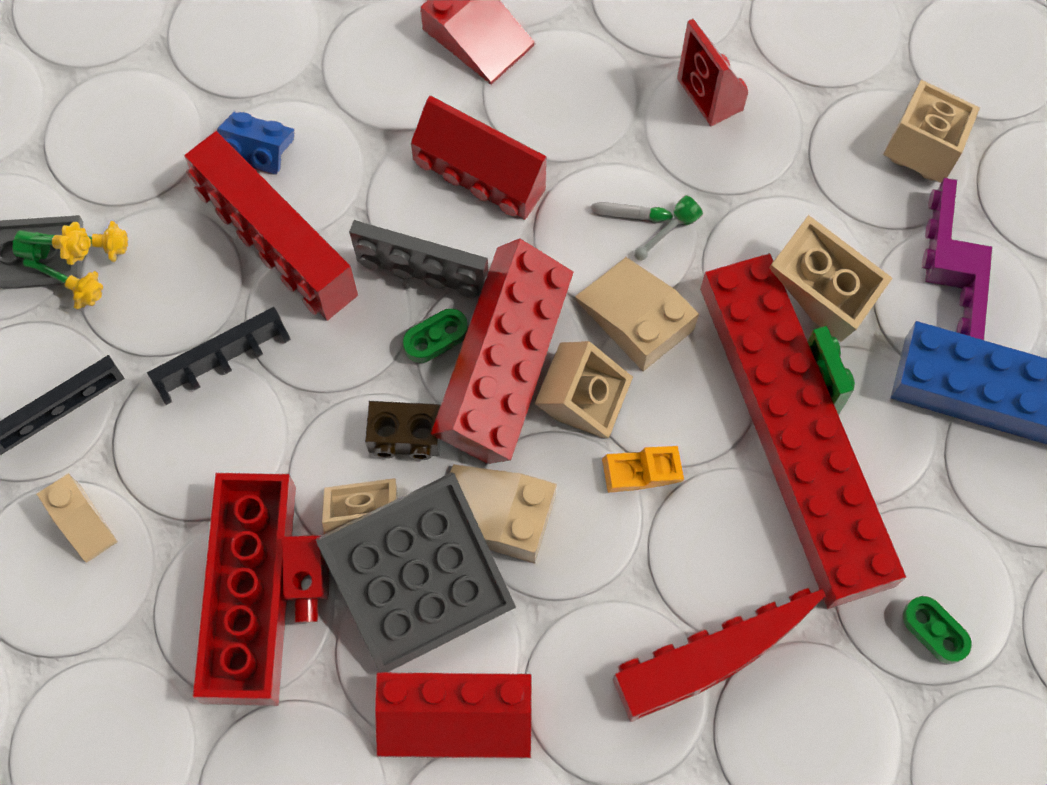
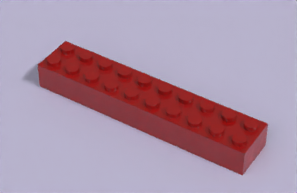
(801, 433)

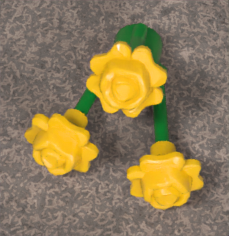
(73, 247)

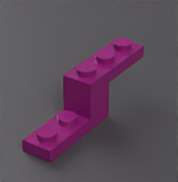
(957, 262)

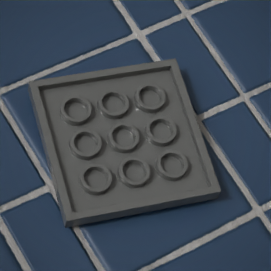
(416, 573)

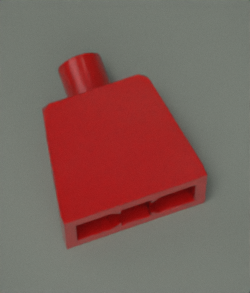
(300, 559)

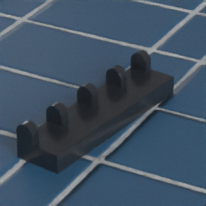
(217, 352)
(58, 402)

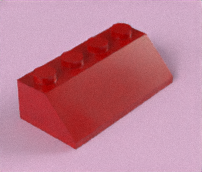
(479, 158)
(453, 715)

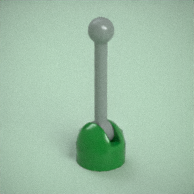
(685, 213)

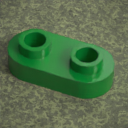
(433, 334)
(939, 626)

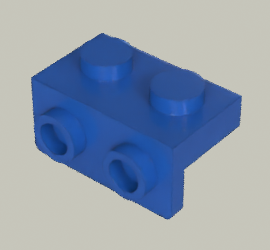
(257, 140)

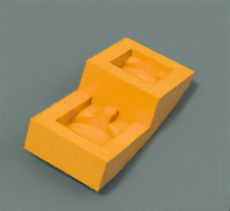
(643, 469)

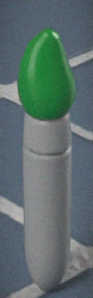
(654, 214)

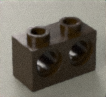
(406, 420)

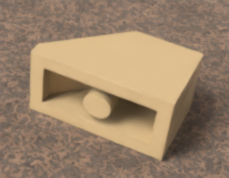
(77, 517)

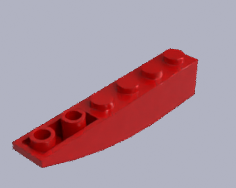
(707, 658)

